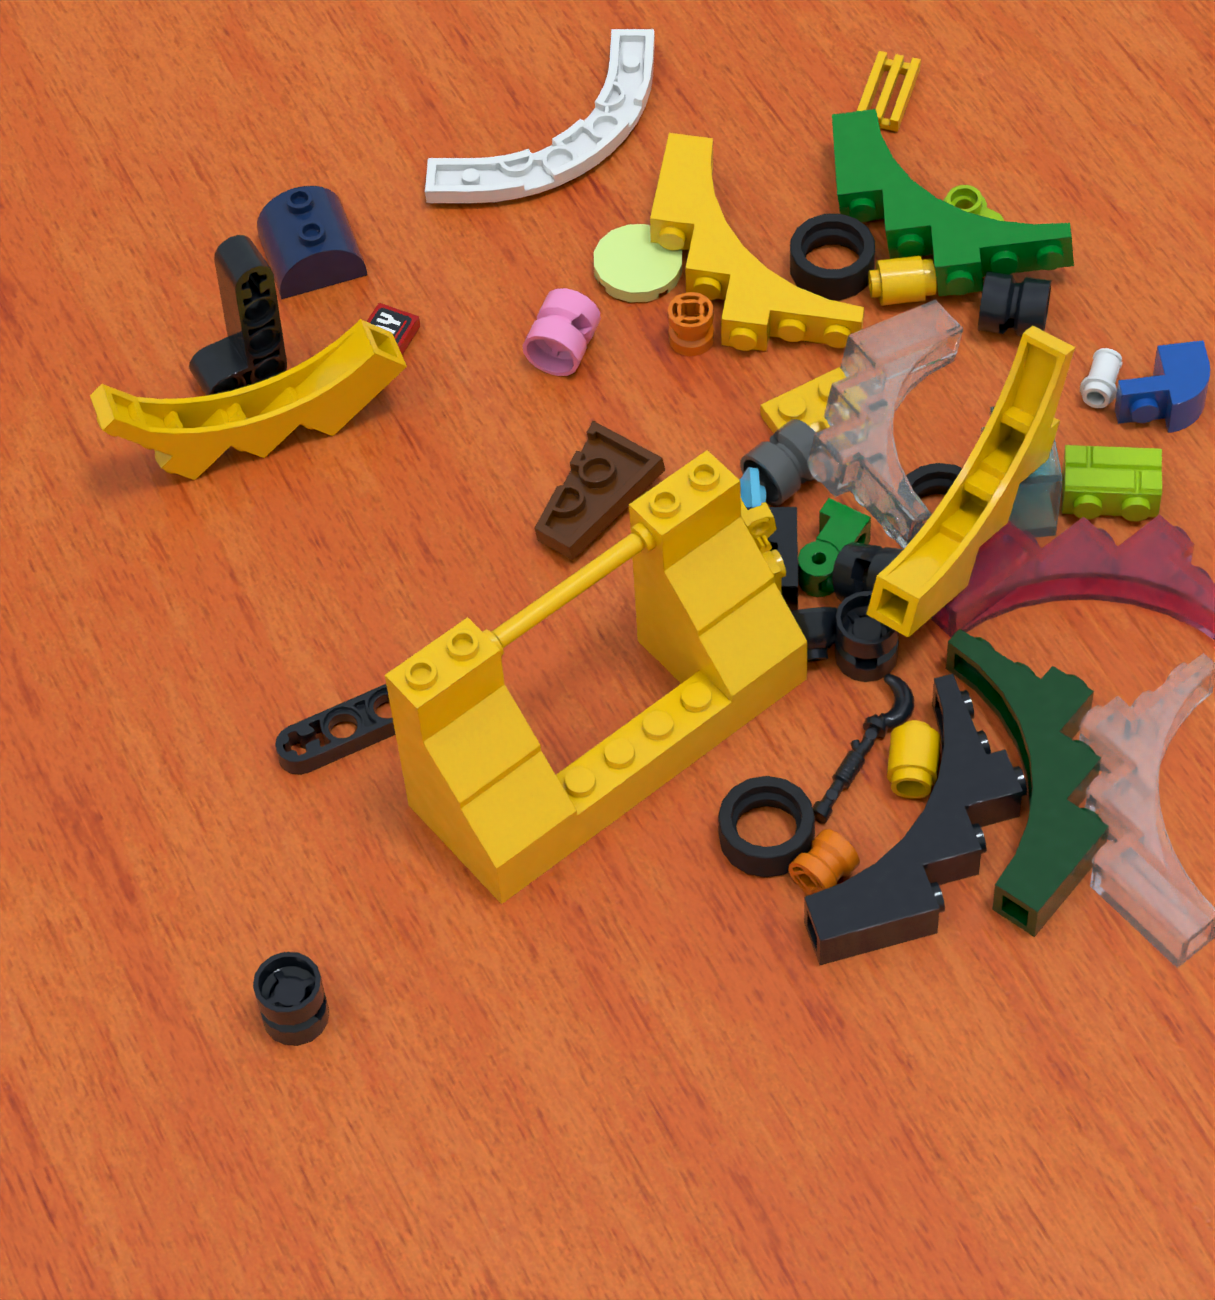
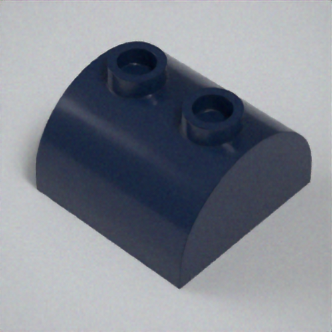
(308, 241)

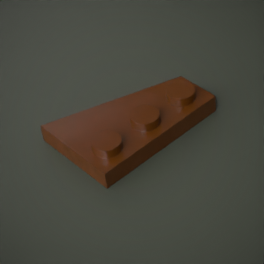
(597, 490)

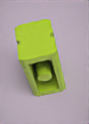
(1111, 482)

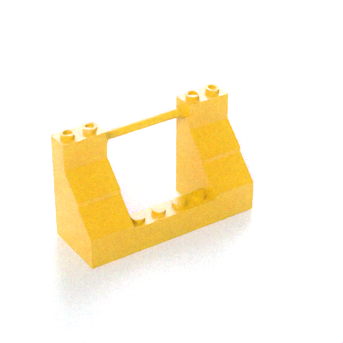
(700, 610)

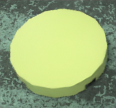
(634, 266)

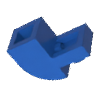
(1172, 393)

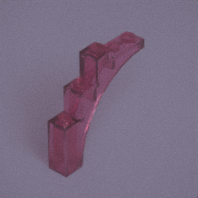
(1085, 564)

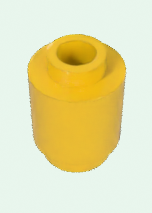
(902, 280)
(913, 759)

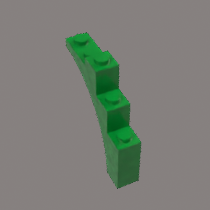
(921, 225)

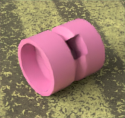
(561, 332)

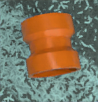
(691, 324)
(825, 863)

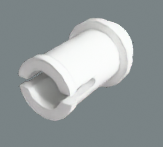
(1100, 386)

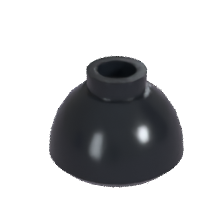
(819, 630)

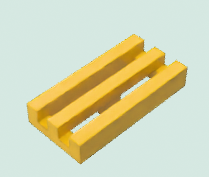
(895, 68)

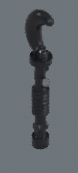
(874, 727)

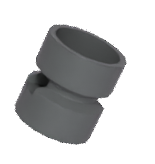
(782, 461)

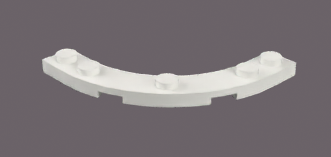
(572, 151)

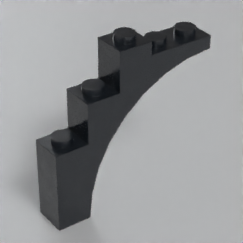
(901, 892)

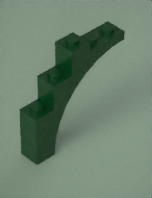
(1041, 722)

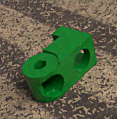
(837, 528)

